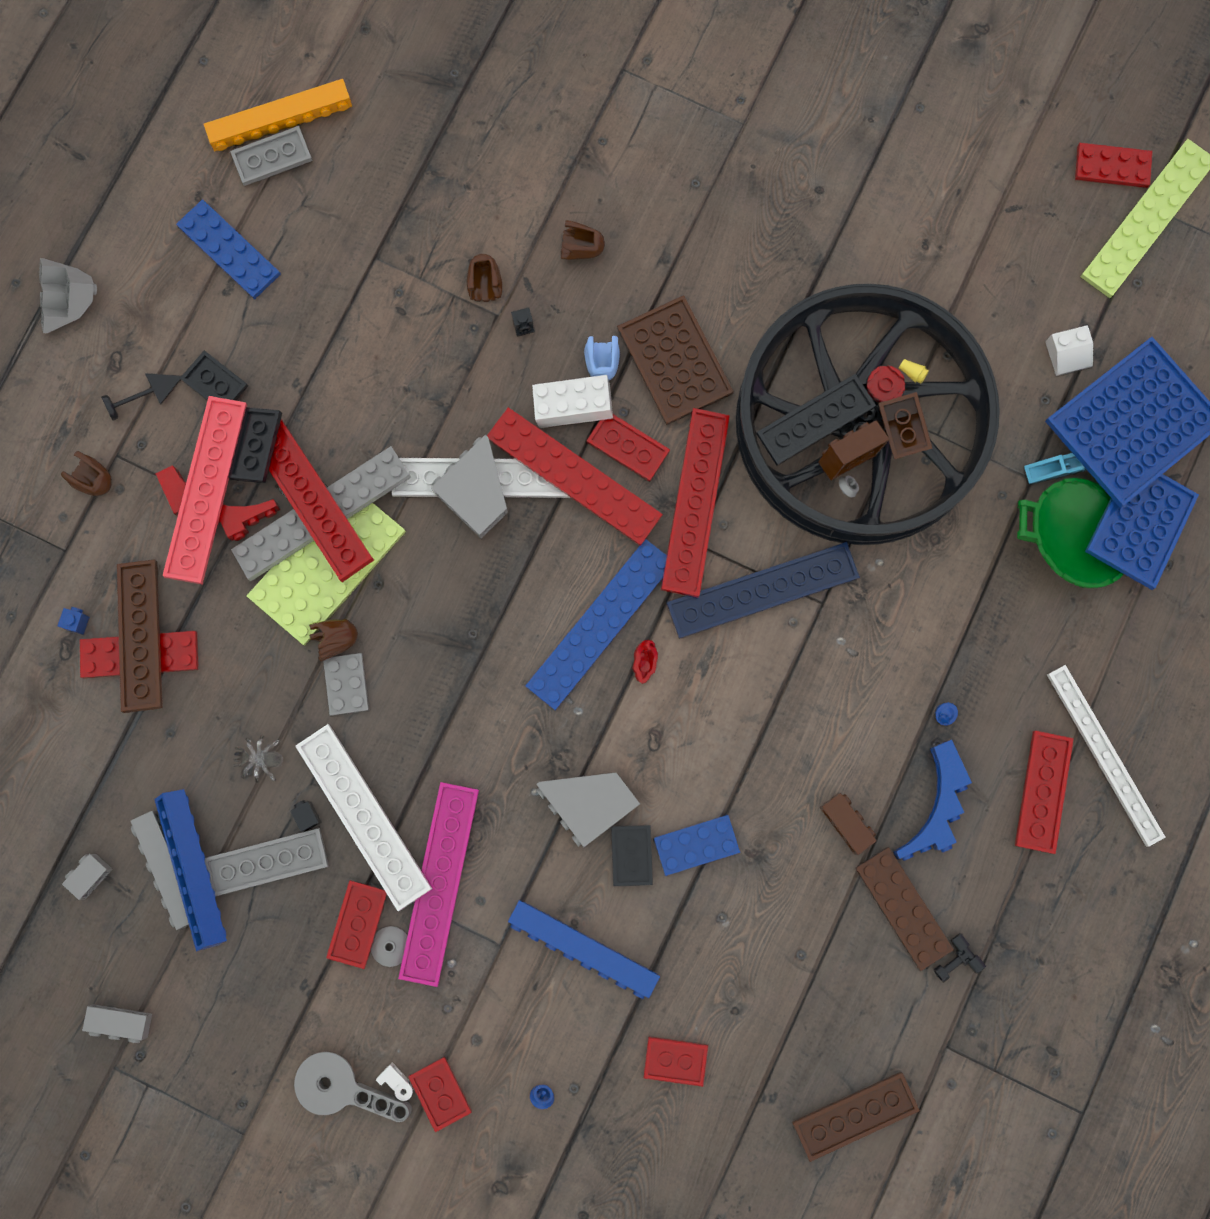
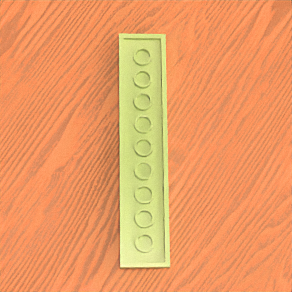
(1148, 219)

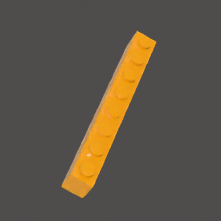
(278, 115)

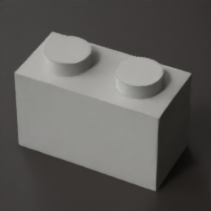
(86, 876)

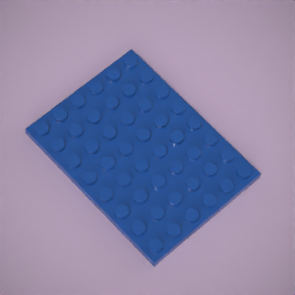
(1134, 421)

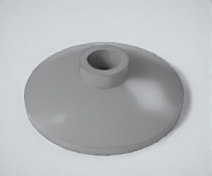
(386, 935)

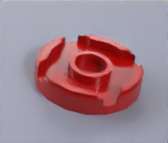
(885, 383)

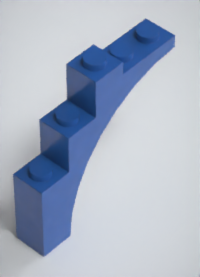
(936, 830)

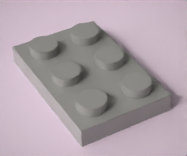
(346, 684)

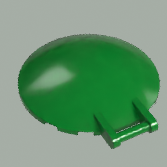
(1063, 528)

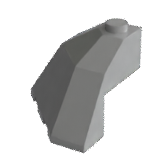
(64, 294)

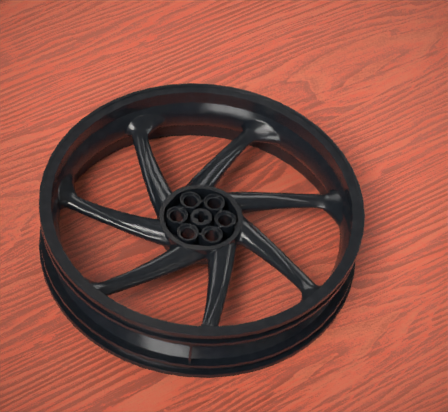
(911, 312)

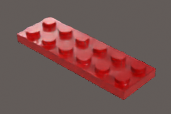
(101, 655)
(1044, 792)

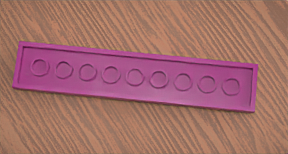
(443, 871)

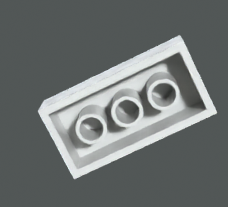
(572, 401)

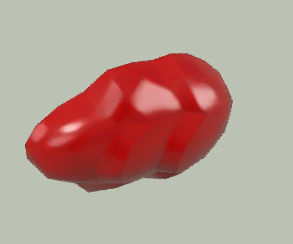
(645, 660)

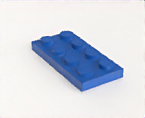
(696, 845)

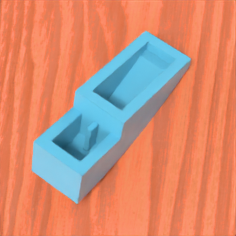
(1053, 468)

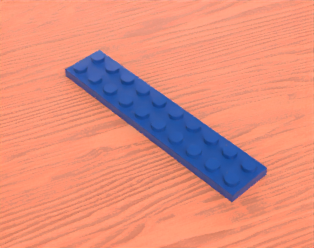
(599, 625)

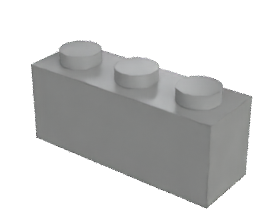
(117, 1023)

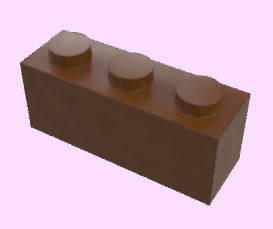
(848, 823)

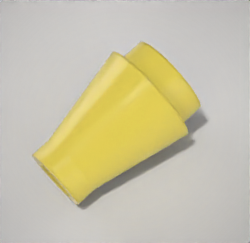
(914, 371)

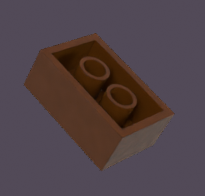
(853, 449)

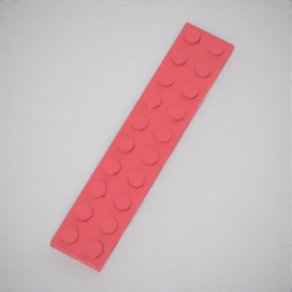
(204, 491)

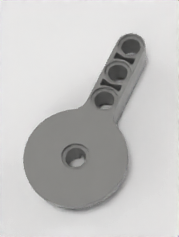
(343, 1088)

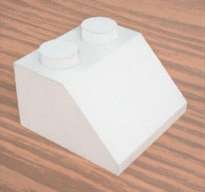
(1071, 350)

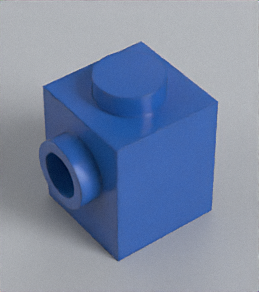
(73, 620)

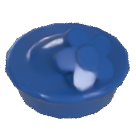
(946, 713)
(541, 1097)

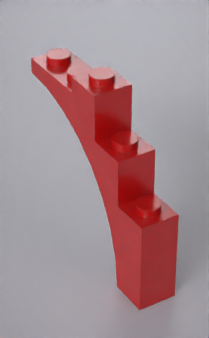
(232, 518)

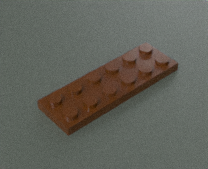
(904, 909)
(855, 1116)

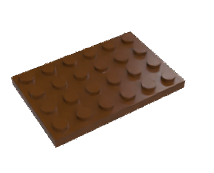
(675, 360)

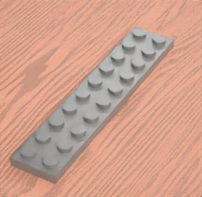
(350, 492)

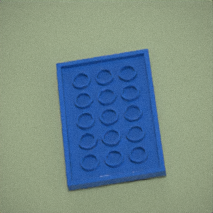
(1143, 531)

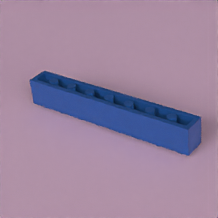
(190, 870)
(583, 948)

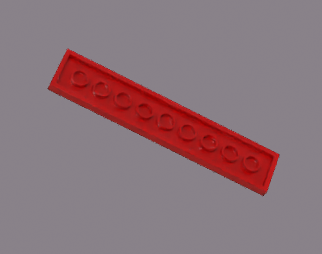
(574, 476)
(695, 503)
(317, 507)

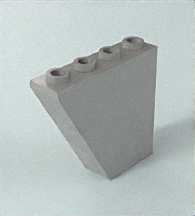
(473, 488)
(588, 803)

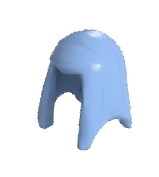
(602, 357)

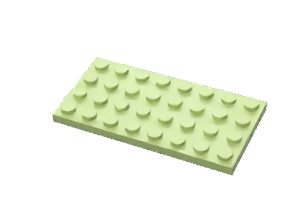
(306, 587)

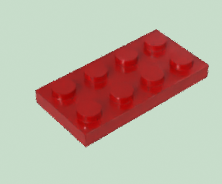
(1113, 165)
(628, 446)
(357, 924)

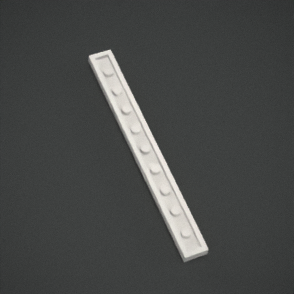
(1106, 756)

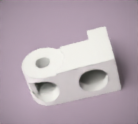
(397, 1081)

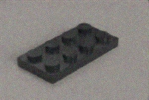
(255, 445)

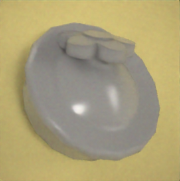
(848, 486)

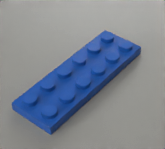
(228, 249)

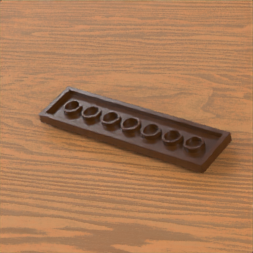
(139, 636)

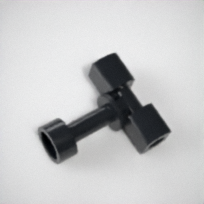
(964, 957)

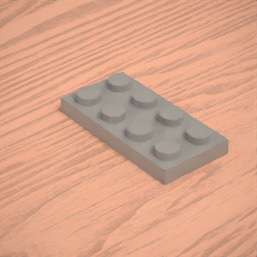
(271, 156)

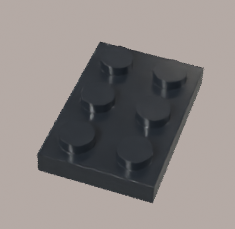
(213, 379)
(632, 855)

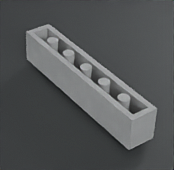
(154, 847)

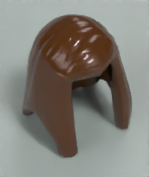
(581, 242)
(484, 279)
(89, 476)
(335, 637)

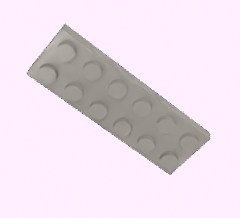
(267, 862)

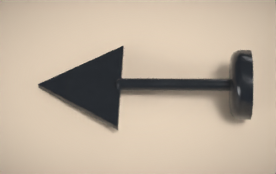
(160, 384)

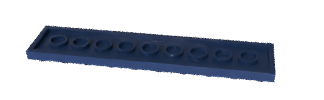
(763, 590)

